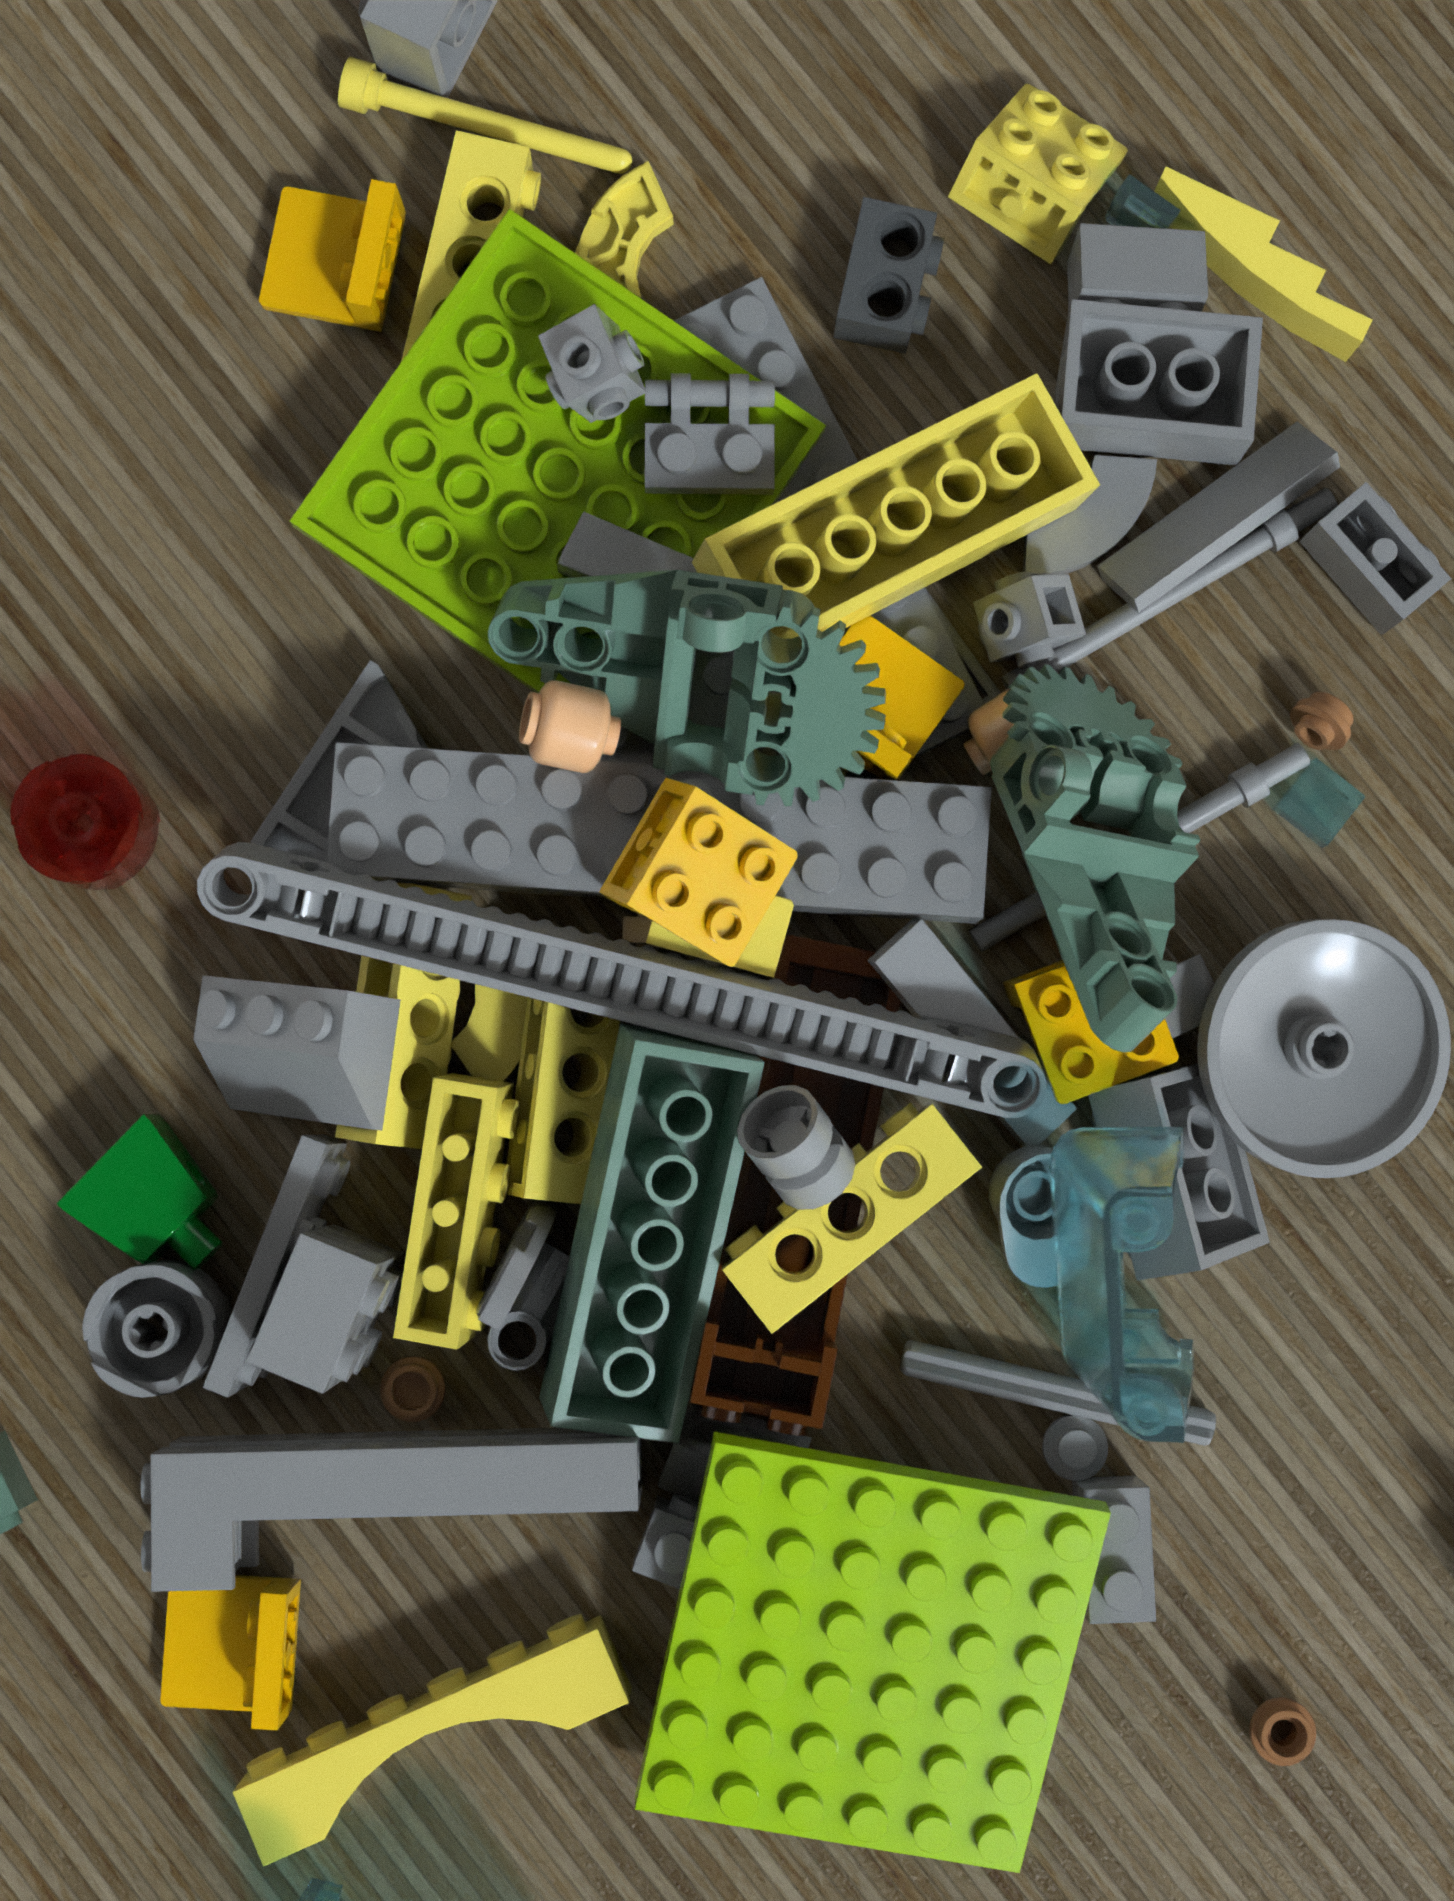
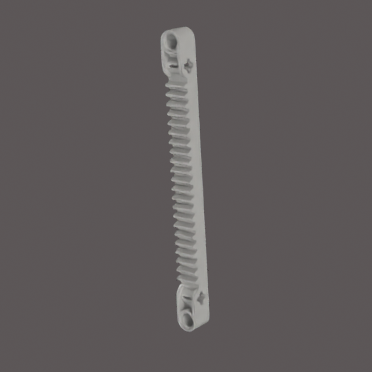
(622, 981)

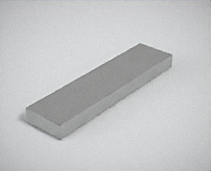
(1218, 516)
(937, 987)

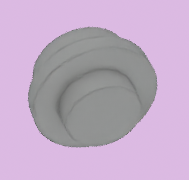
(1075, 1447)

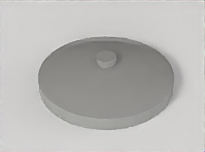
(1324, 1047)

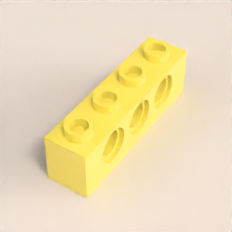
(476, 174)
(420, 1044)
(545, 1101)
(940, 1166)

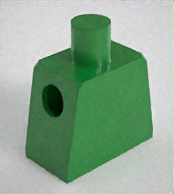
(147, 1196)

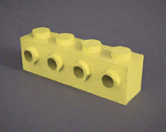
(455, 1209)

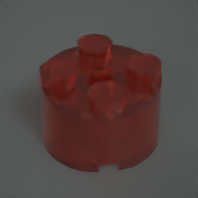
(47, 817)

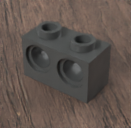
(877, 274)

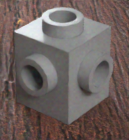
(592, 365)
(1028, 618)

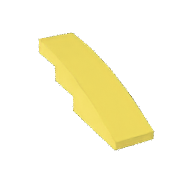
(1260, 271)

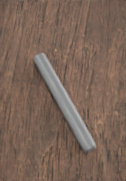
(1024, 1385)

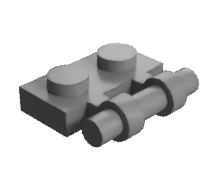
(709, 456)

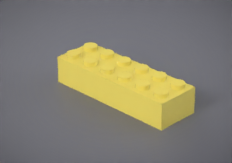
(912, 509)

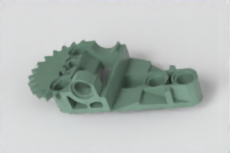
(647, 664)
(1100, 889)

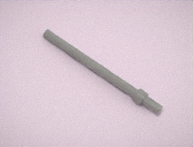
(1272, 535)
(1244, 787)

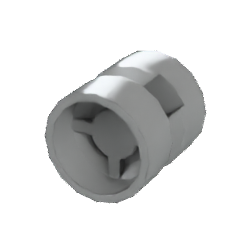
(796, 1147)

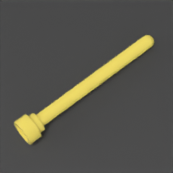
(366, 88)

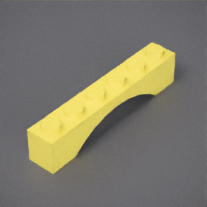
(556, 1682)

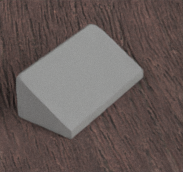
(608, 549)

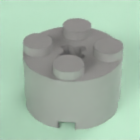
(123, 1339)

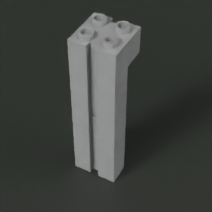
(217, 1488)

